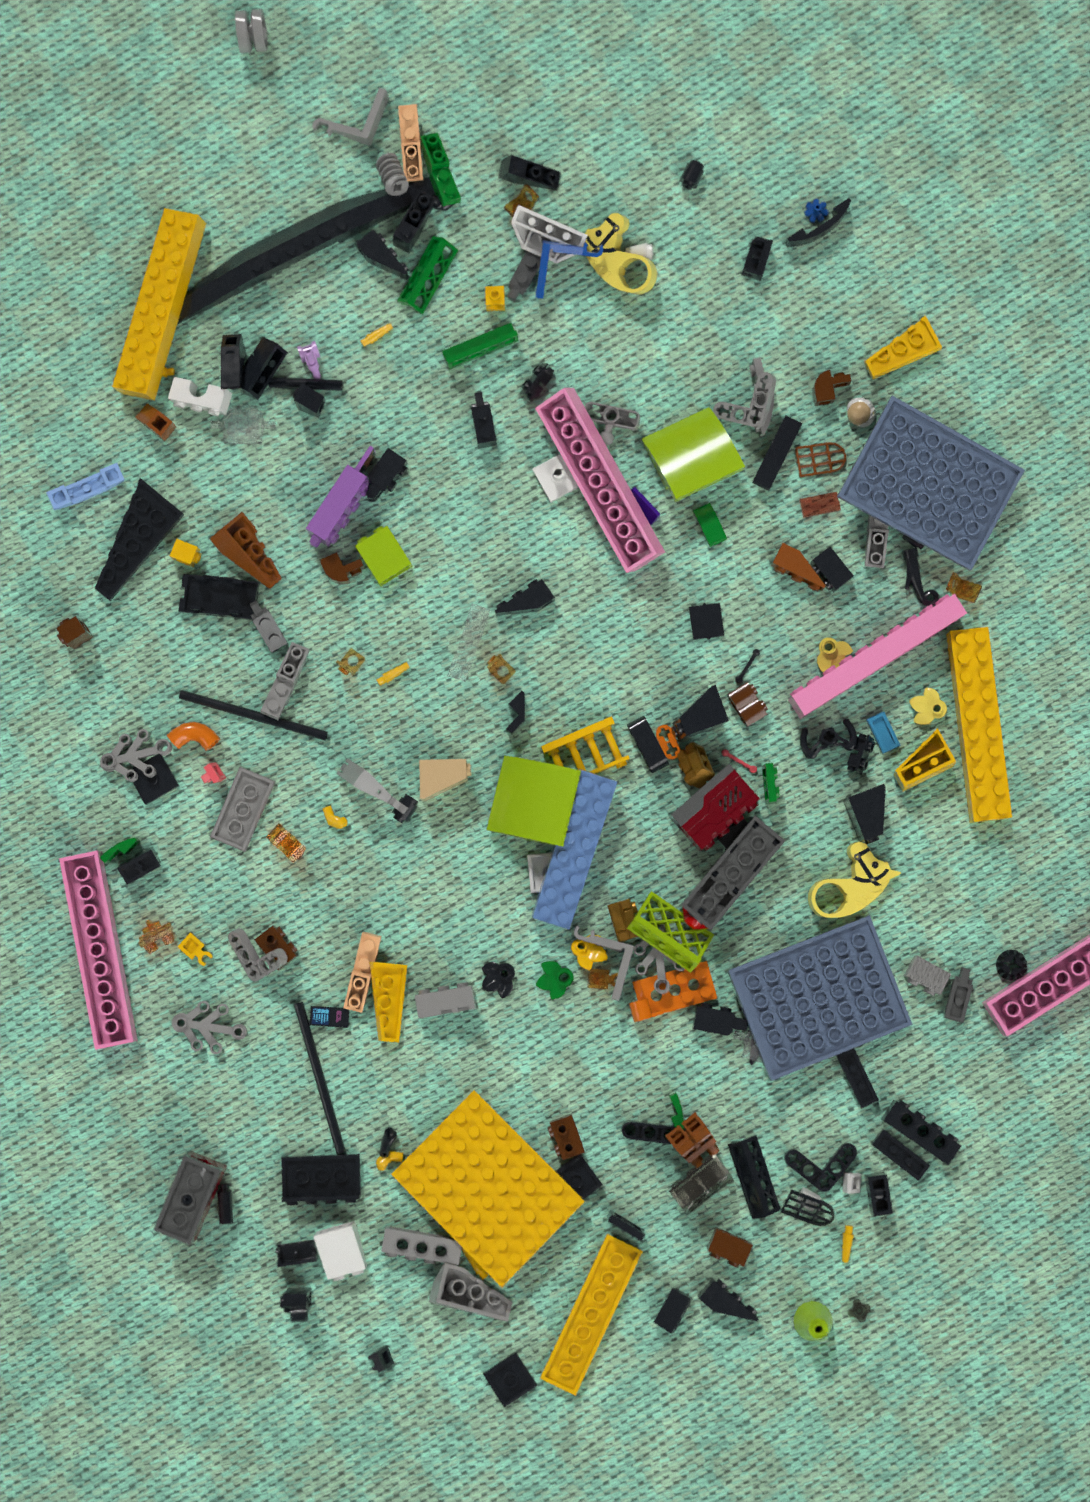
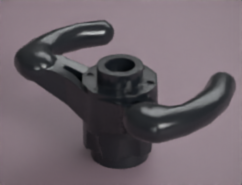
(828, 739)

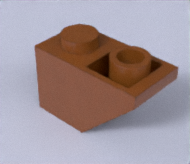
(156, 422)

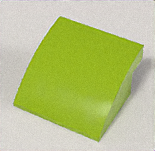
(693, 454)
(533, 800)

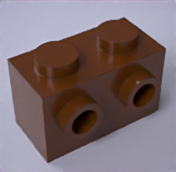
(73, 632)
(273, 939)
(566, 1136)
(729, 1247)

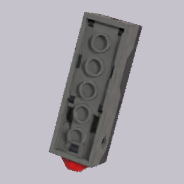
(730, 875)

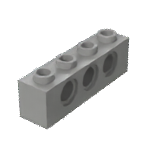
(394, 1234)

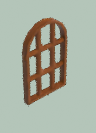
(812, 455)

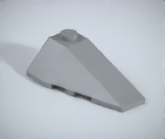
(462, 1291)

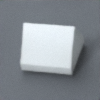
(851, 1182)
(809, 1193)

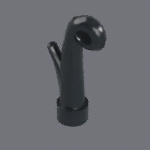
(913, 576)

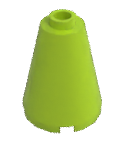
(813, 1321)

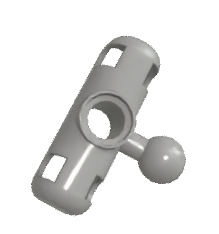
(621, 421)

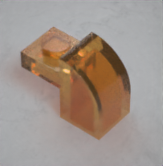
(286, 842)

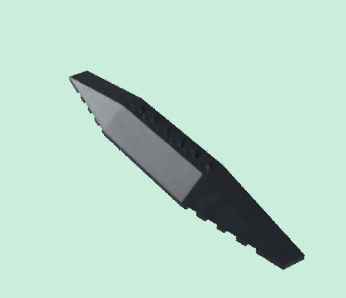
(296, 243)

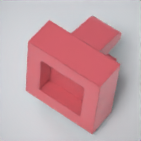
(213, 773)

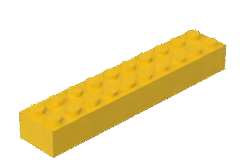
(159, 304)
(979, 724)

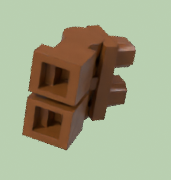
(693, 1140)

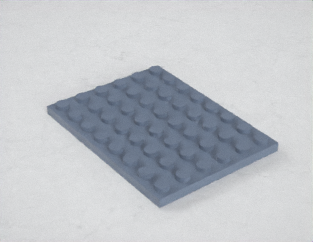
(930, 483)
(819, 998)

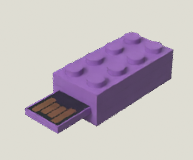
(340, 502)

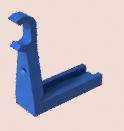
(559, 248)

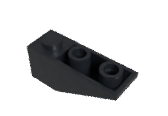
(526, 172)
(413, 222)
(377, 253)
(232, 361)
(530, 600)
(724, 1302)

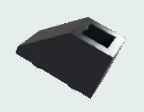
(308, 400)

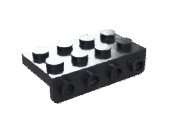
(321, 1179)

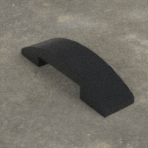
(802, 238)

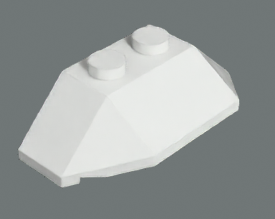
(534, 228)

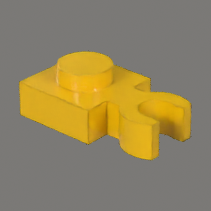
(193, 948)

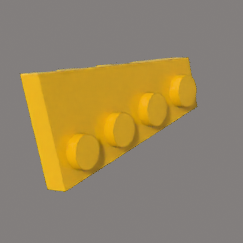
(904, 349)
(388, 995)

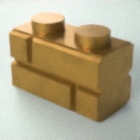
(695, 765)
(621, 916)

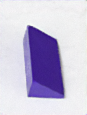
(648, 509)

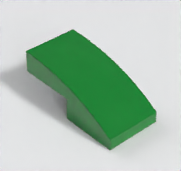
(710, 524)
(124, 846)
(677, 1118)

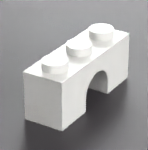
(214, 400)

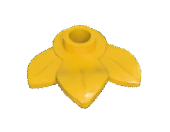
(588, 955)

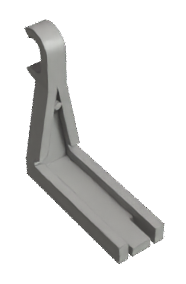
(370, 127)
(367, 783)
(614, 945)

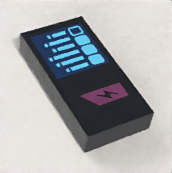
(329, 1016)

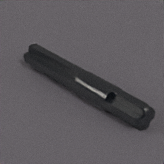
(315, 384)

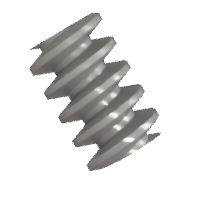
(392, 174)

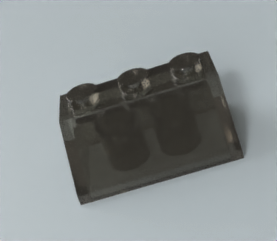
(700, 1184)

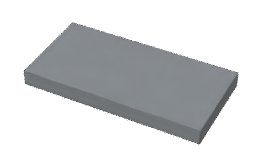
(242, 809)

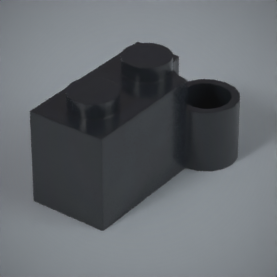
(297, 1303)

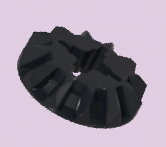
(1004, 970)

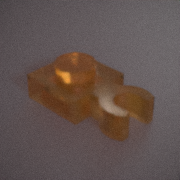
(600, 979)

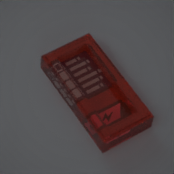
(819, 504)

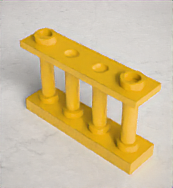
(587, 734)

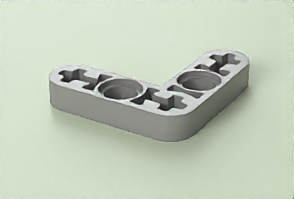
(749, 413)
(255, 966)

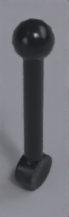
(756, 652)

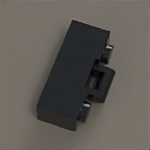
(261, 367)

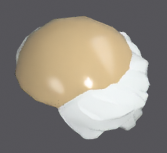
(861, 412)

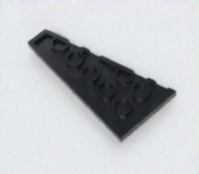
(140, 533)

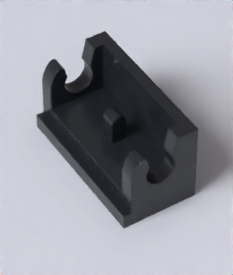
(757, 258)
(139, 865)
(297, 1253)
(673, 1310)

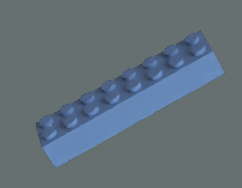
(571, 863)

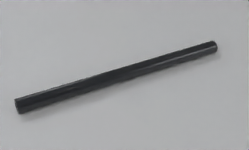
(253, 715)
(319, 1078)

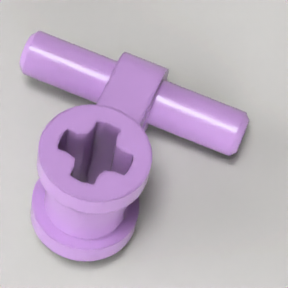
(309, 355)

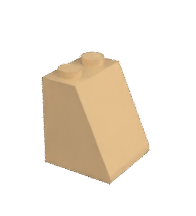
(441, 775)

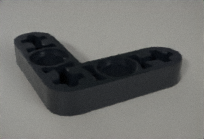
(820, 1173)

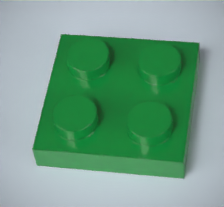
(769, 776)

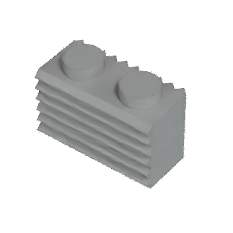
(926, 975)

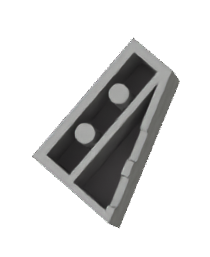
(445, 1000)

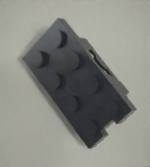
(218, 596)

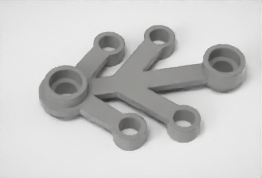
(133, 755)
(659, 963)
(206, 1026)

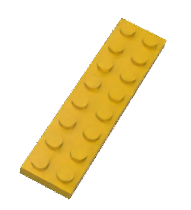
(591, 1314)

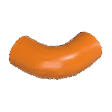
(193, 732)

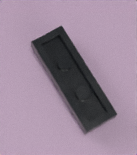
(857, 1078)
(900, 1154)

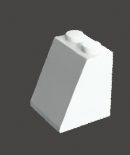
(340, 1251)

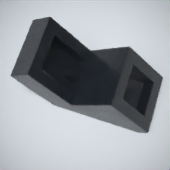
(518, 707)

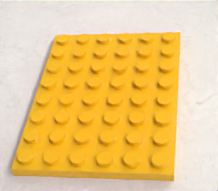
(487, 1188)

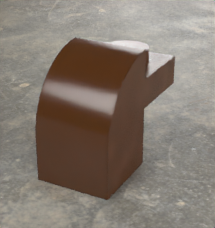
(824, 387)
(337, 572)

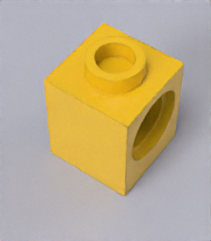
(495, 298)
(185, 553)

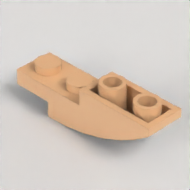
(410, 142)
(361, 973)

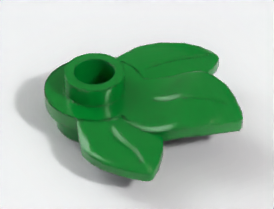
(552, 981)

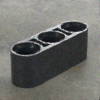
(647, 744)
(640, 1126)

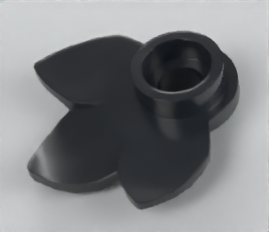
(496, 980)

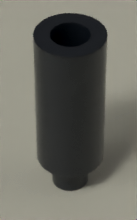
(225, 1205)

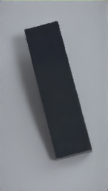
(777, 453)

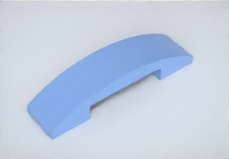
(86, 488)

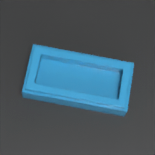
(883, 732)

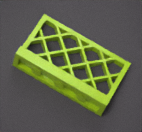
(664, 941)

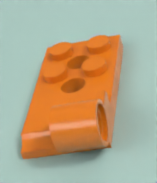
(648, 1008)

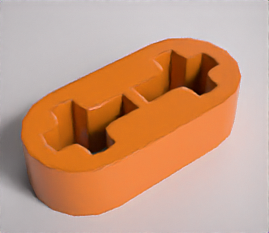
(672, 740)

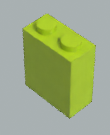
(383, 555)

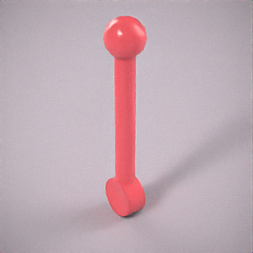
(753, 769)

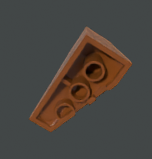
(242, 547)

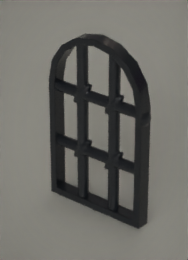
(803, 1203)

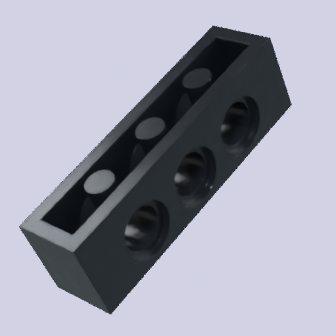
(945, 1152)

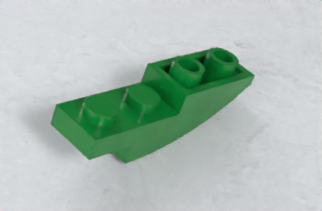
(438, 169)

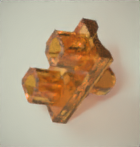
(154, 932)

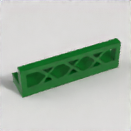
(422, 271)
(480, 345)

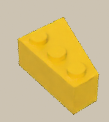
(926, 762)

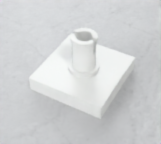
(555, 478)

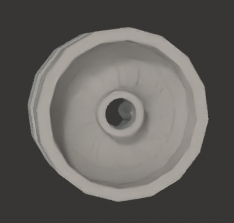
(254, 30)

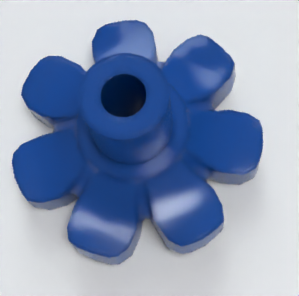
(816, 211)

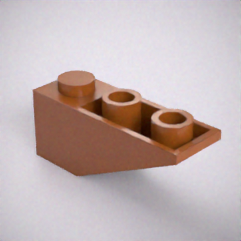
(795, 564)

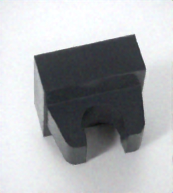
(382, 1359)

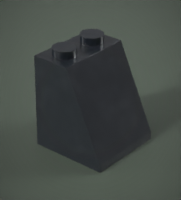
(701, 715)
(867, 813)

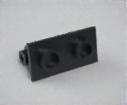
(540, 374)
(859, 761)

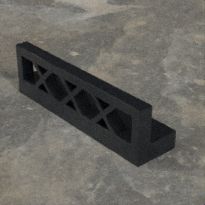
(751, 1178)

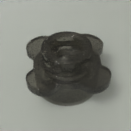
(861, 1316)

